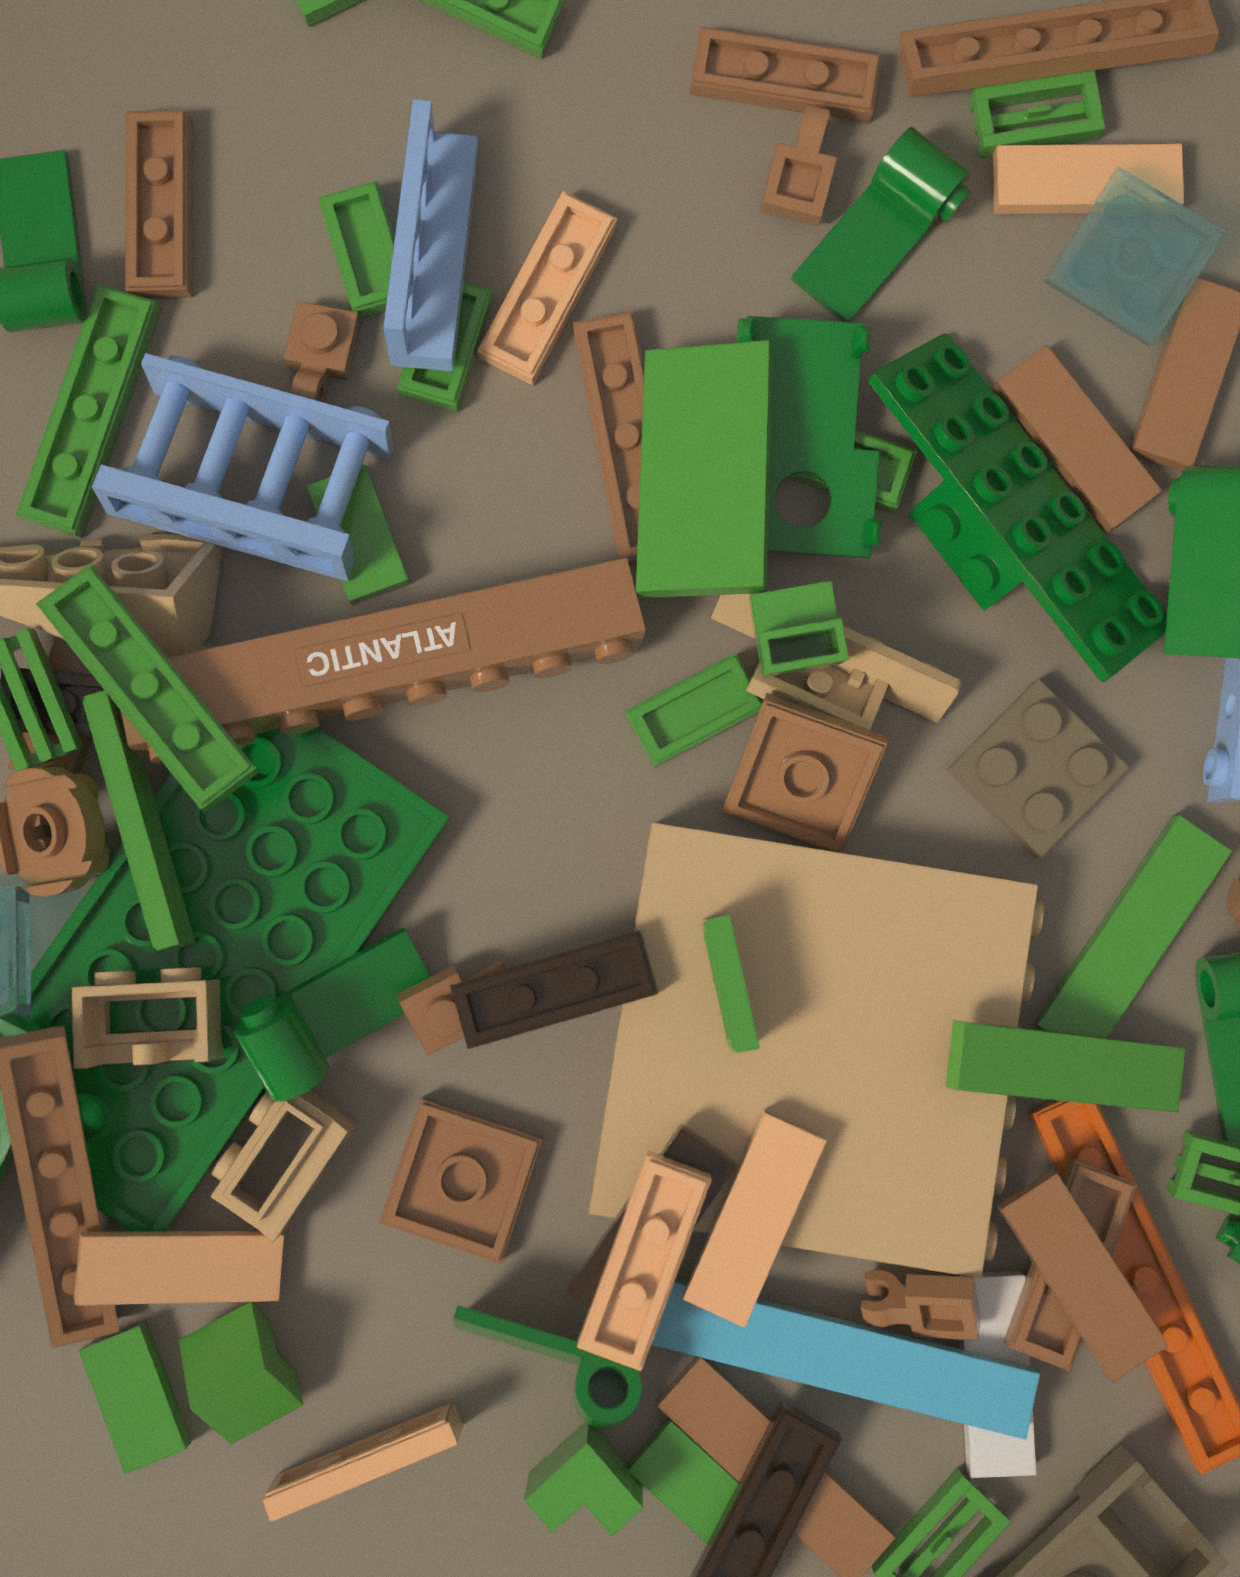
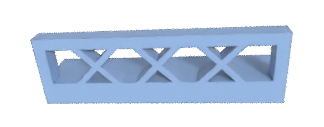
(430, 244)

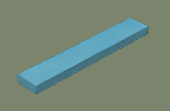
(858, 1362)

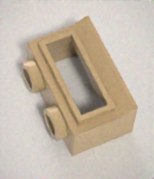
(91, 1020)
(301, 1176)

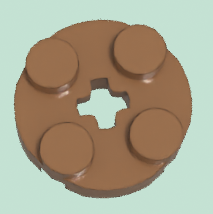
(76, 824)

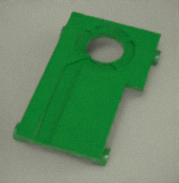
(815, 431)

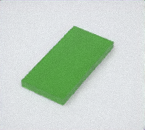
(705, 470)

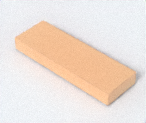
(1072, 176)
(547, 288)
(753, 1219)
(644, 1260)
(177, 1267)
(363, 1461)

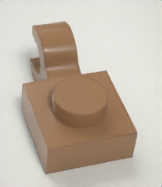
(801, 174)
(320, 347)
(433, 1009)
(931, 1304)

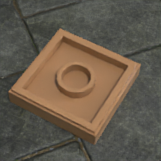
(804, 773)
(461, 1180)

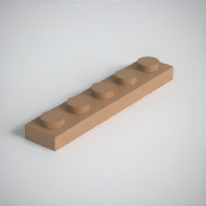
(1054, 43)
(53, 1176)

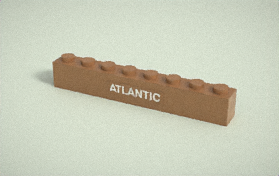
(413, 653)

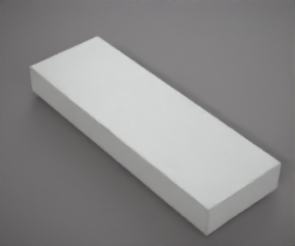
(988, 1451)

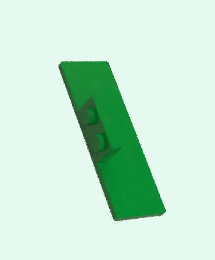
(1009, 514)

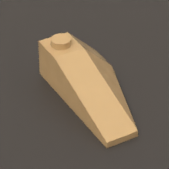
(163, 584)

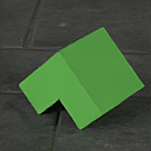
(797, 629)
(237, 1375)
(584, 1472)

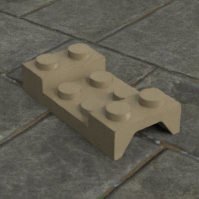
(1119, 1530)

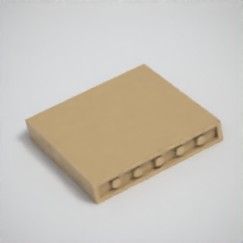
(853, 1014)

